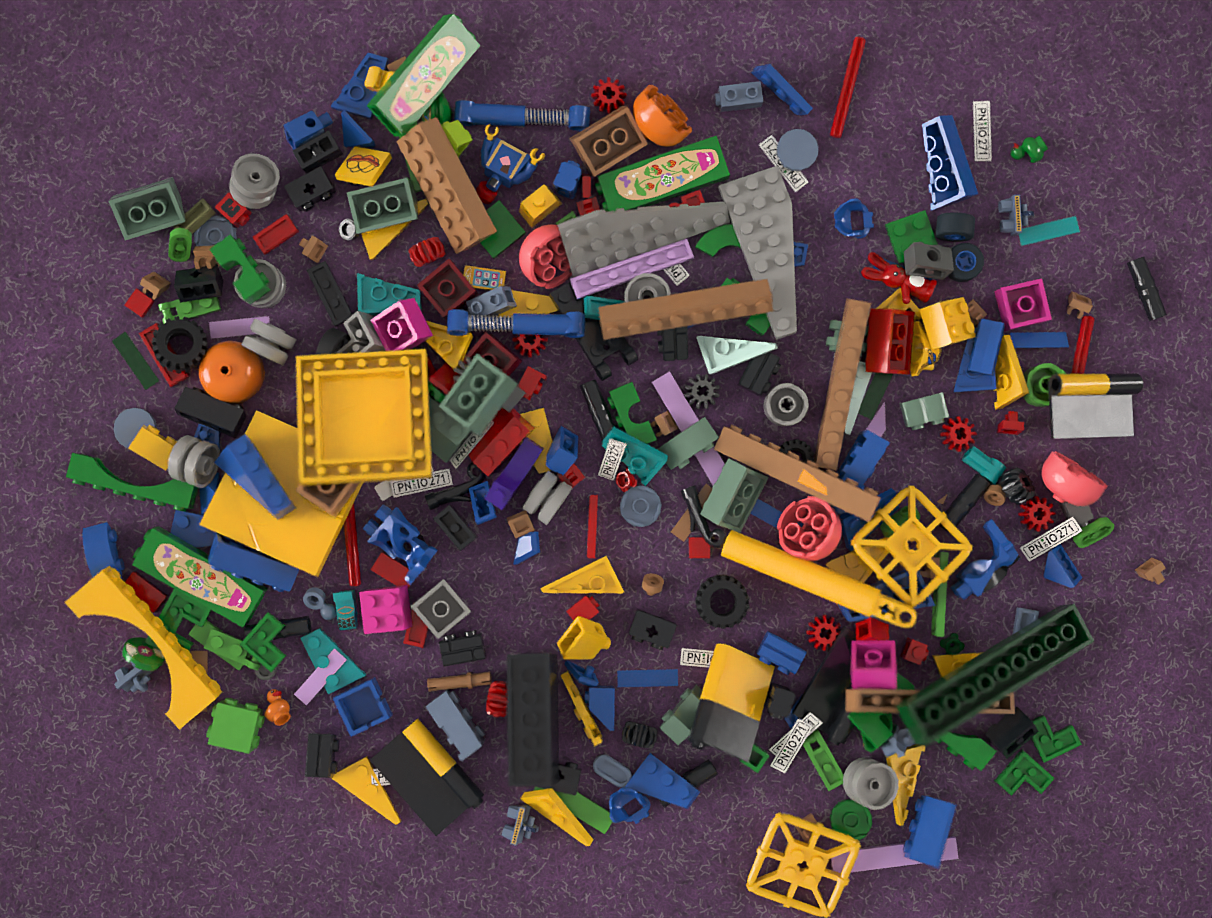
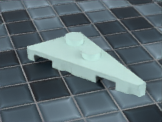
(725, 353)
(860, 385)

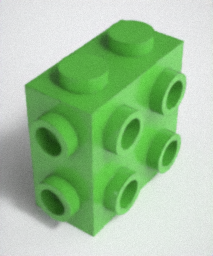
(235, 725)

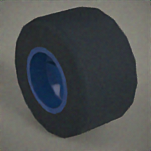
(955, 227)
(968, 256)

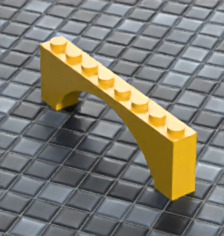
(112, 597)

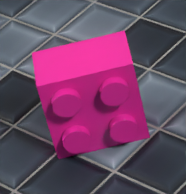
(1023, 304)
(402, 326)
(385, 609)
(874, 665)

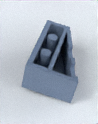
(456, 723)

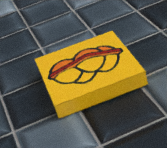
(363, 166)

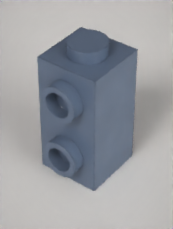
(739, 96)
(492, 302)

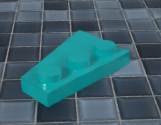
(377, 295)
(637, 455)
(318, 647)

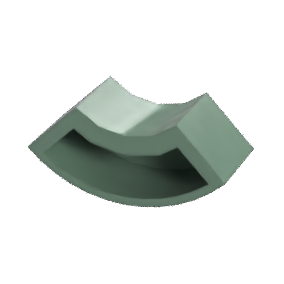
(688, 443)
(679, 721)

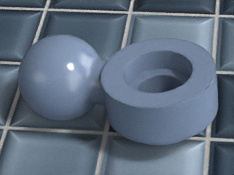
(315, 599)

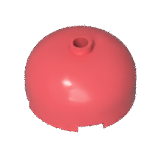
(538, 251)
(1071, 481)
(817, 536)

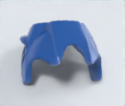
(843, 218)
(622, 797)

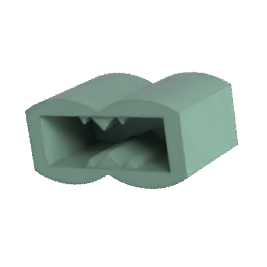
(924, 410)

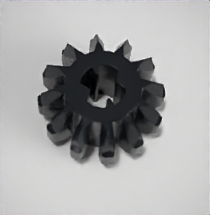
(1017, 486)
(639, 734)

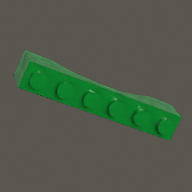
(91, 470)
(971, 747)

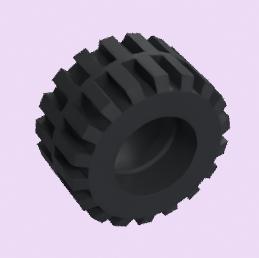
(179, 328)
(735, 614)

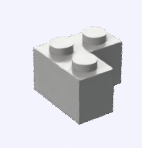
(362, 335)

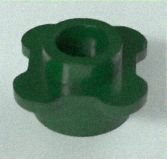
(952, 650)

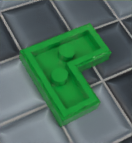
(507, 230)
(259, 642)
(871, 727)
(1050, 744)
(1024, 768)

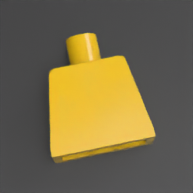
(539, 205)
(583, 640)

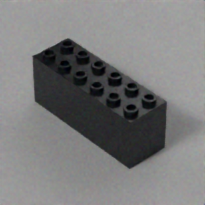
(532, 719)

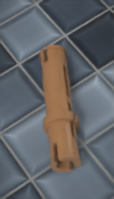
(461, 681)

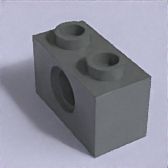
(928, 260)

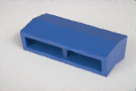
(986, 347)

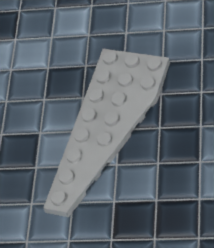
(764, 227)
(618, 235)

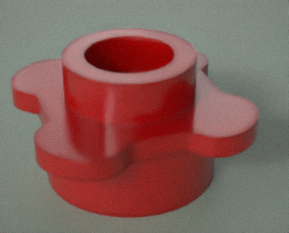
(621, 480)

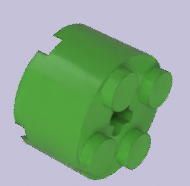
(1034, 378)

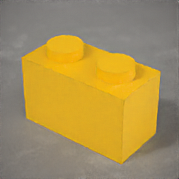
(153, 446)

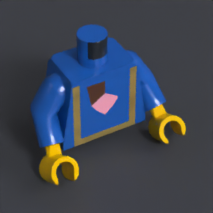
(506, 163)

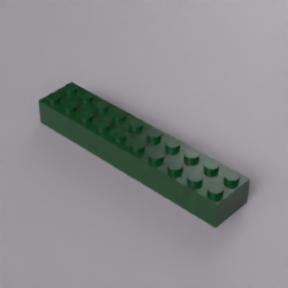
(994, 674)

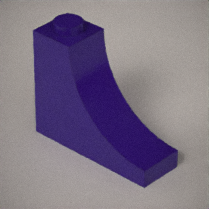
(514, 474)

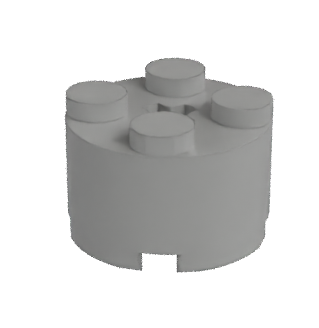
(791, 394)

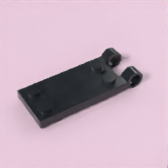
(593, 341)

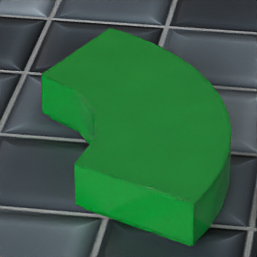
(718, 239)

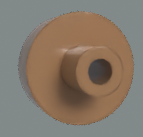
(995, 495)
(652, 584)

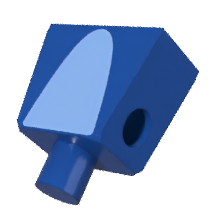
(306, 128)

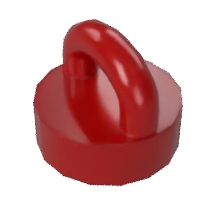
(485, 194)

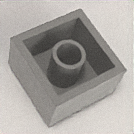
(440, 609)

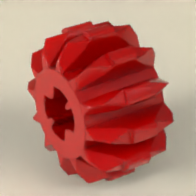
(616, 95)
(427, 251)
(527, 346)
(966, 433)
(1039, 521)
(828, 625)
(497, 699)

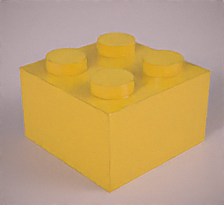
(947, 323)

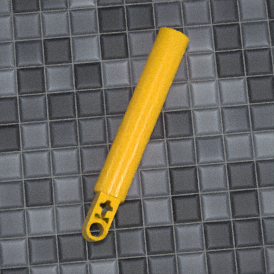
(814, 578)

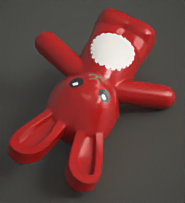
(895, 276)

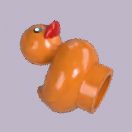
(278, 709)

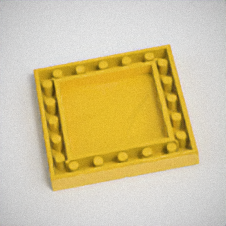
(363, 417)
(298, 538)

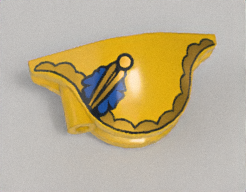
(922, 355)

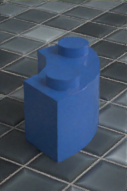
(101, 549)

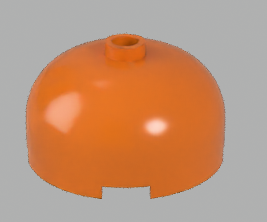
(654, 124)
(244, 372)

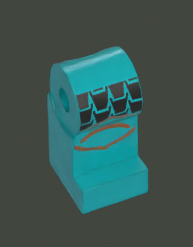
(346, 609)

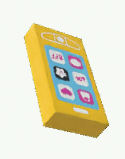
(484, 278)

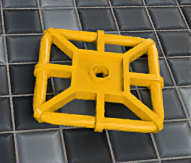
(897, 545)
(816, 862)

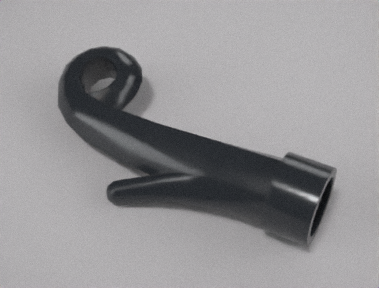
(455, 493)
(694, 507)

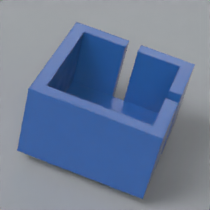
(361, 706)

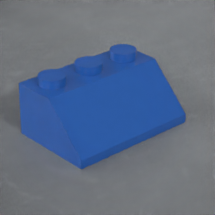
(929, 831)

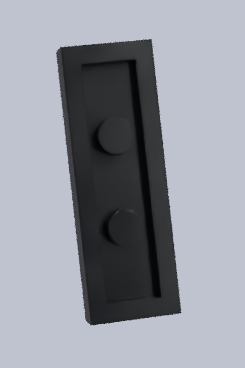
(330, 293)

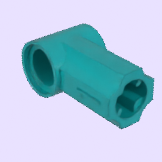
(986, 467)

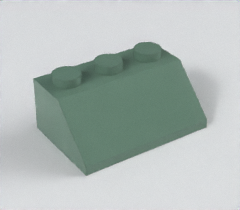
(383, 205)
(148, 208)
(478, 395)
(445, 431)
(734, 495)

